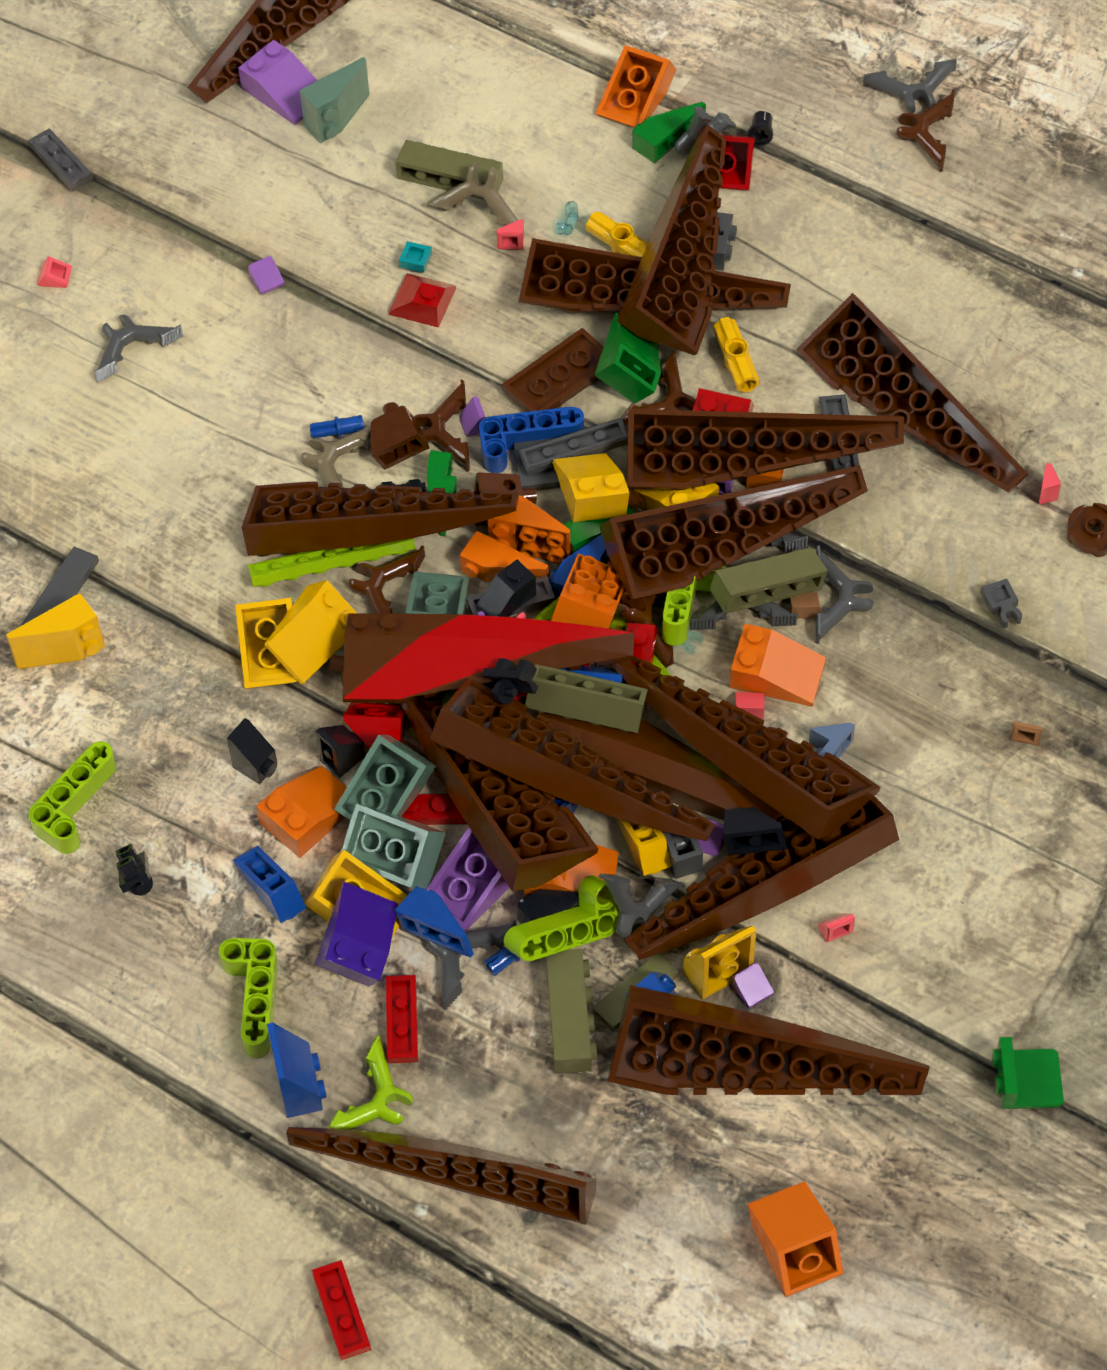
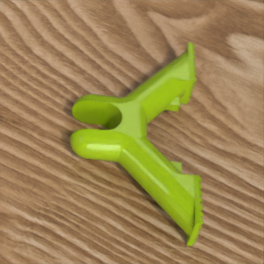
(384, 1094)

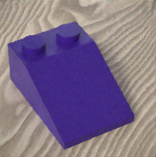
(358, 935)

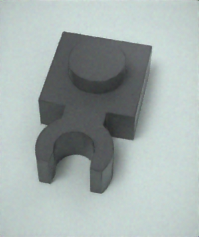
(1002, 599)

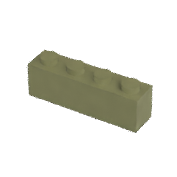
(441, 166)
(768, 580)
(587, 698)
(569, 1011)

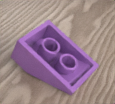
(276, 80)
(468, 881)

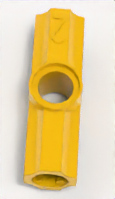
(617, 235)
(736, 355)

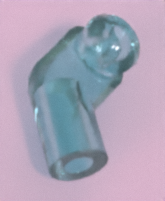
(571, 211)

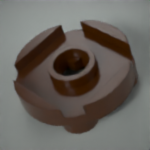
(1080, 534)

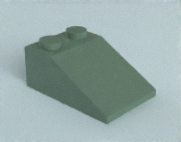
(334, 100)
(437, 594)
(386, 778)
(394, 846)

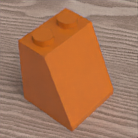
(796, 1238)

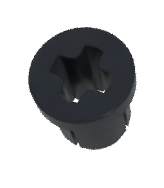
(764, 126)

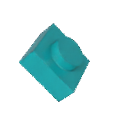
(415, 257)

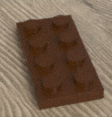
(556, 374)

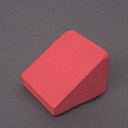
(511, 236)
(54, 273)
(1050, 485)
(751, 703)
(837, 926)

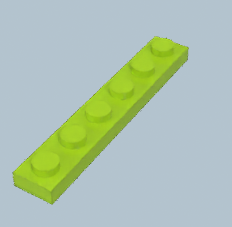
(319, 561)

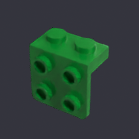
(1027, 1077)

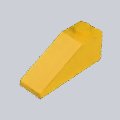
(646, 846)

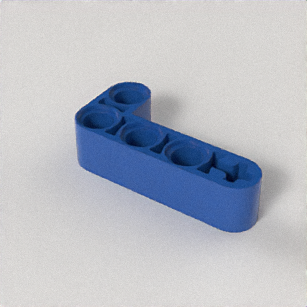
(502, 431)

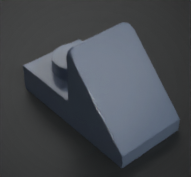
(832, 738)

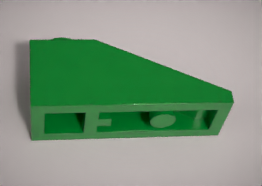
(660, 132)

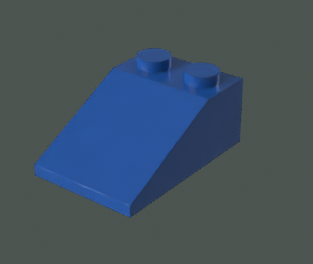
(296, 1072)

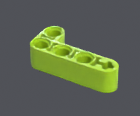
(679, 609)
(96, 765)
(589, 922)
(254, 997)

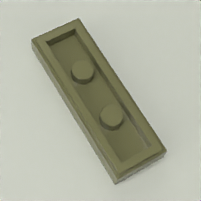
(611, 1006)

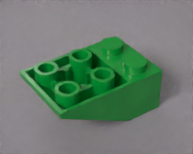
(629, 363)

